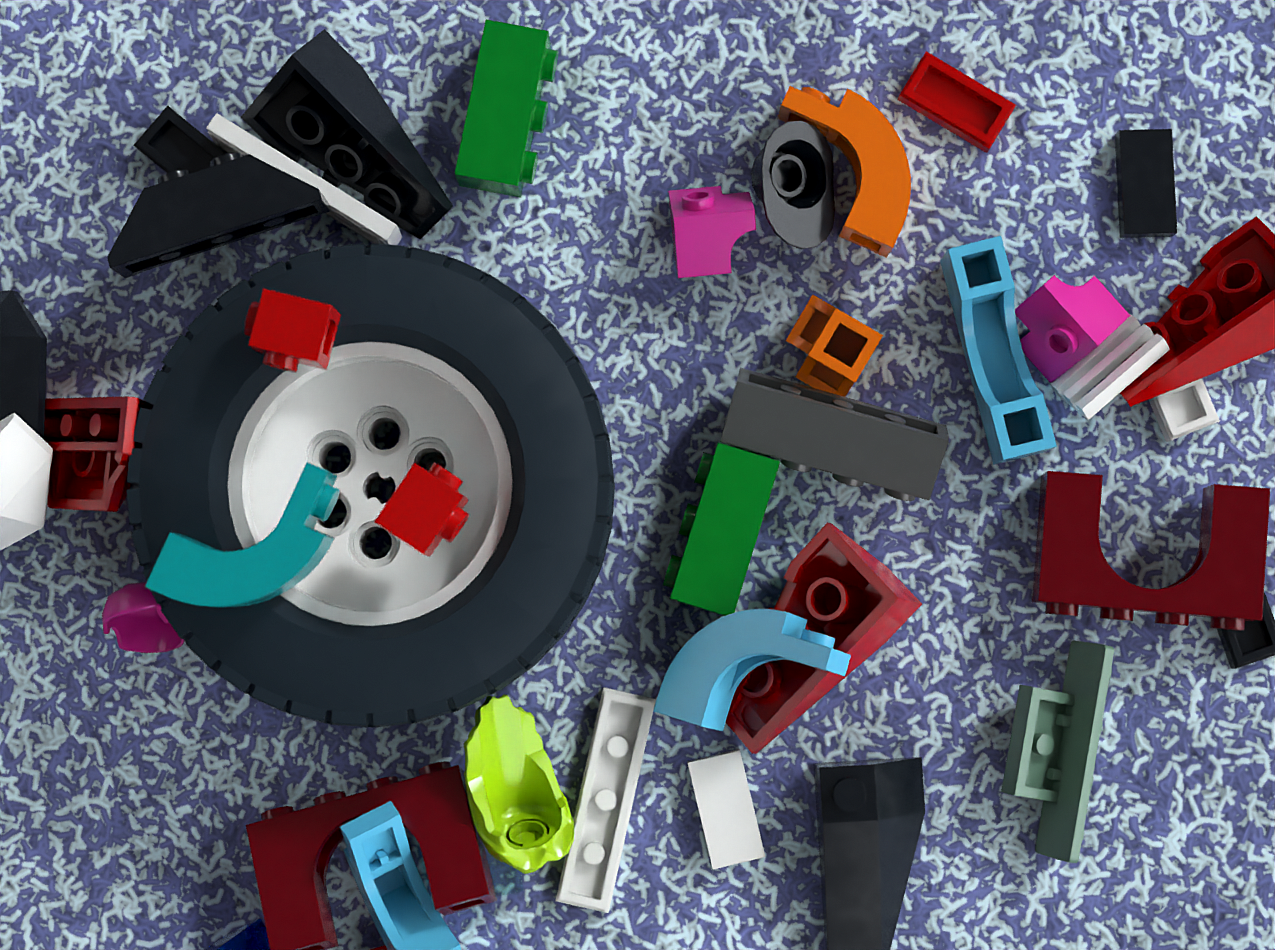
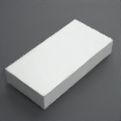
(726, 809)

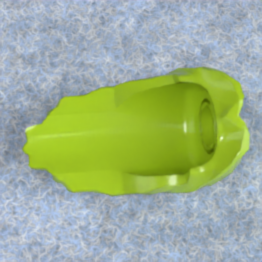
(514, 789)

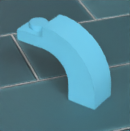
(720, 655)
(391, 883)

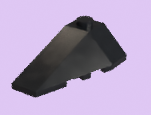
(336, 119)
(866, 846)

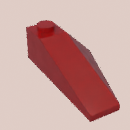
(1219, 317)
(842, 596)

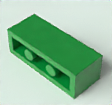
(505, 109)
(721, 529)

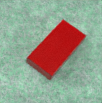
(956, 102)

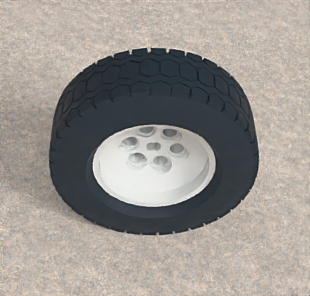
(462, 376)

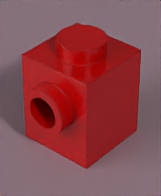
(291, 330)
(425, 508)

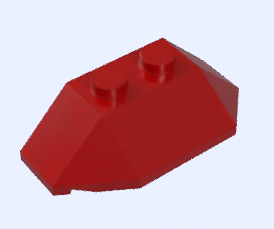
(90, 451)

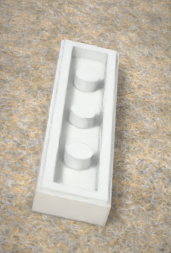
(342, 206)
(606, 799)

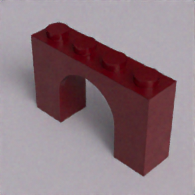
(1220, 585)
(296, 846)

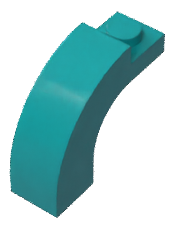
(245, 577)

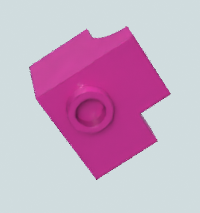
(707, 227)
(1067, 323)

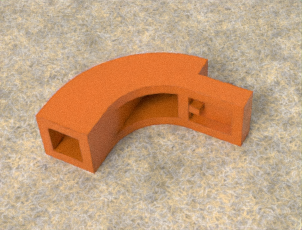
(874, 155)

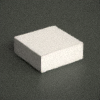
(1184, 410)

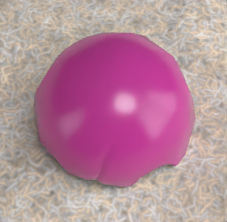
(138, 621)

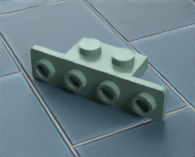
(1057, 748)

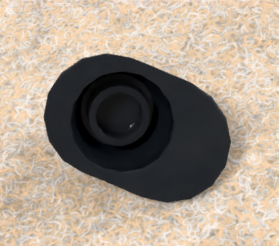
(796, 184)

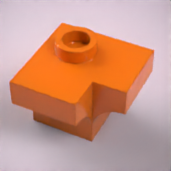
(834, 344)

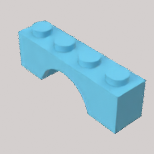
(984, 312)

